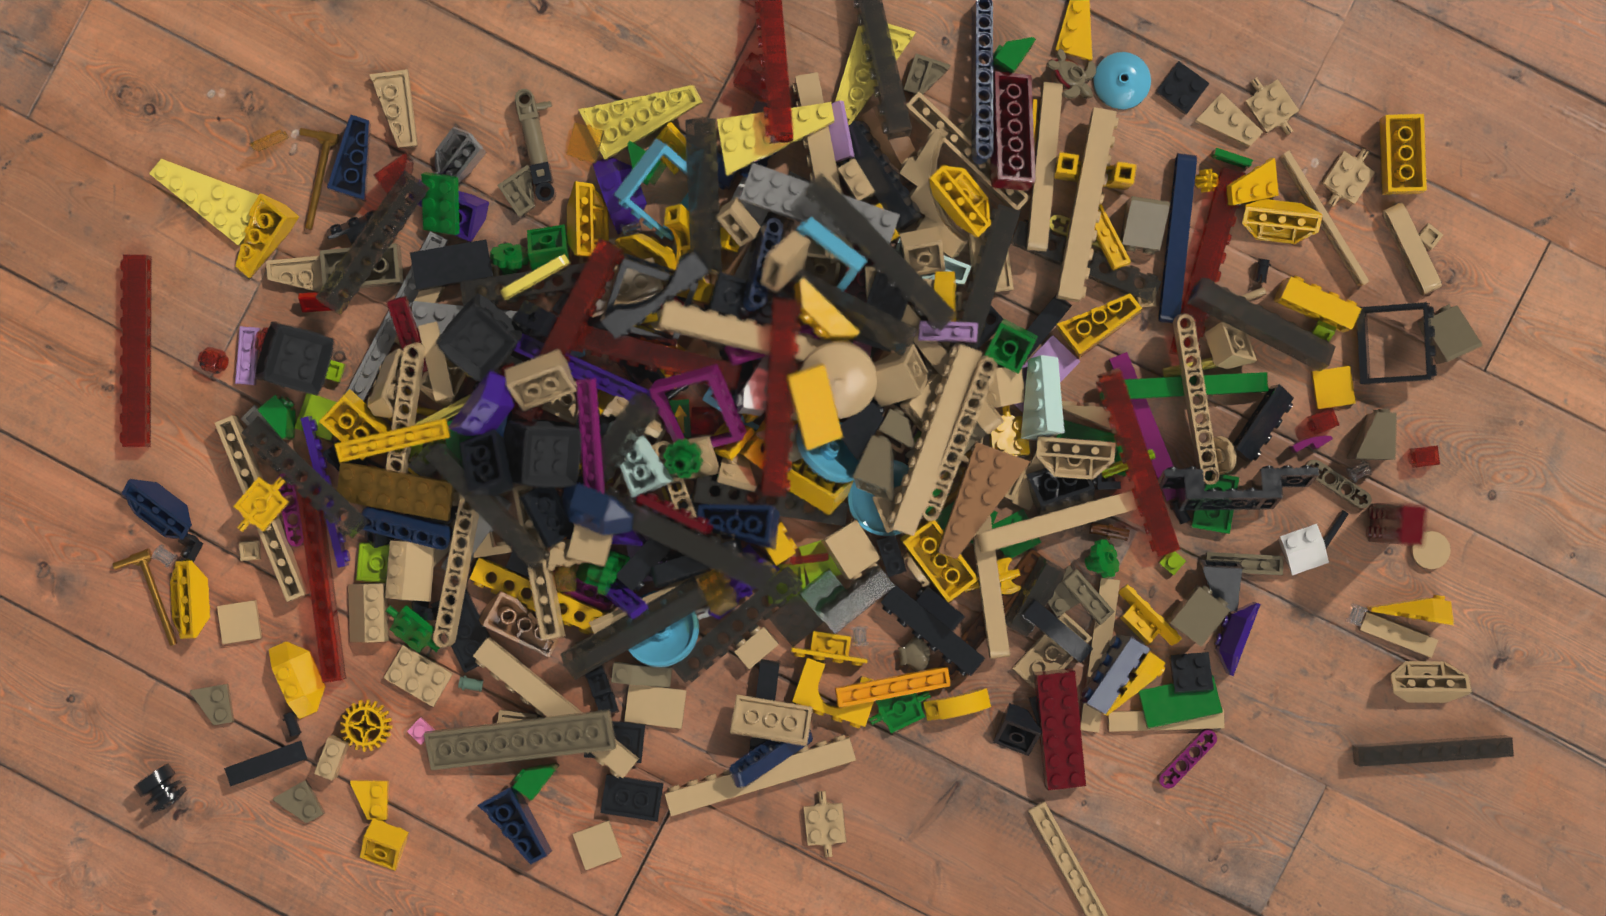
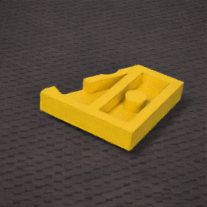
(372, 797)

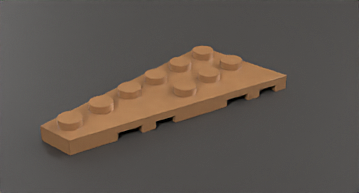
(983, 486)

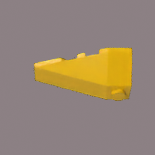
(1147, 671)

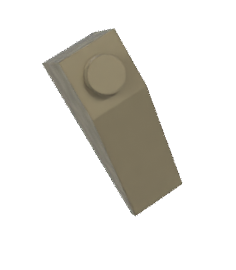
(641, 674)

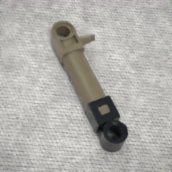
(539, 164)

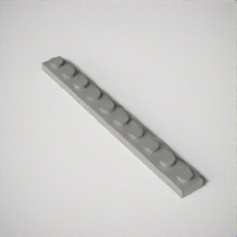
(386, 334)

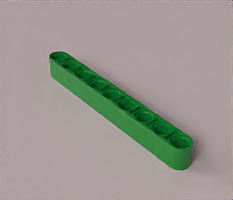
(1213, 385)

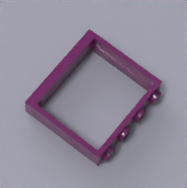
(721, 393)

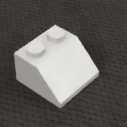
(1304, 549)

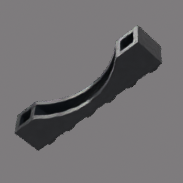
(624, 316)

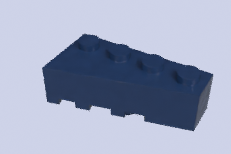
(744, 522)

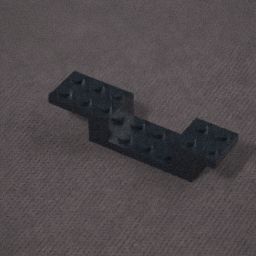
(1263, 495)

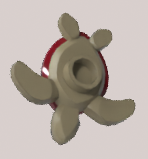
(1073, 76)

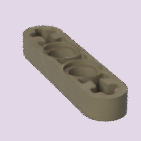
(1338, 482)

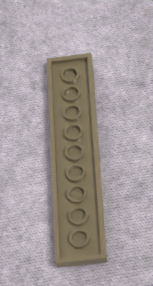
(520, 740)

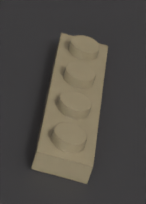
(1251, 562)

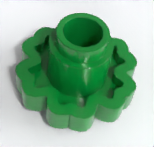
(509, 257)
(683, 458)
(1103, 559)
(604, 575)

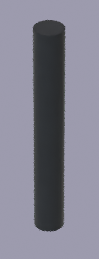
(1335, 527)

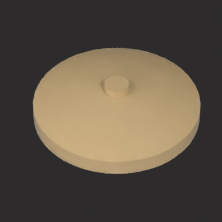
(849, 375)

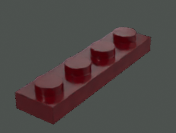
(405, 325)
(683, 515)

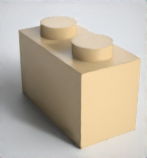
(738, 221)
(756, 646)
(332, 757)

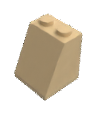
(900, 377)

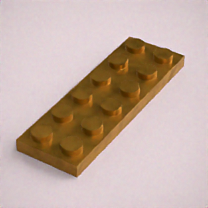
(395, 491)

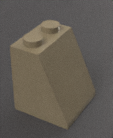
(1144, 224)
(1452, 334)
(1376, 437)
(876, 469)
(1199, 614)

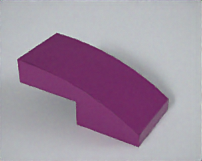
(1314, 442)

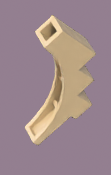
(918, 172)

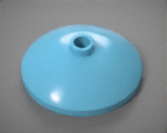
(1120, 93)

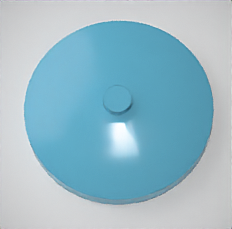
(830, 460)
(864, 508)
(669, 644)

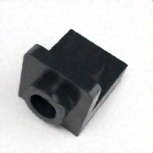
(1109, 483)
(191, 549)
(423, 610)

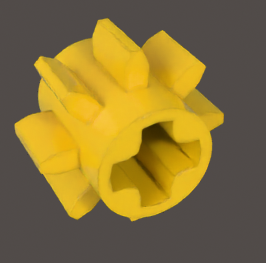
(1206, 180)

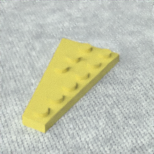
(856, 84)
(638, 116)
(745, 139)
(214, 200)

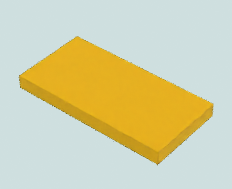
(814, 406)

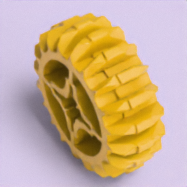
(368, 717)

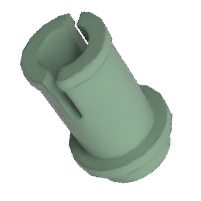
(470, 684)

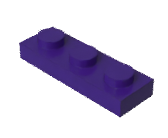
(626, 599)

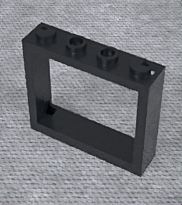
(656, 271)
(1363, 343)

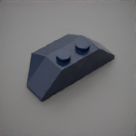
(158, 508)
(595, 510)

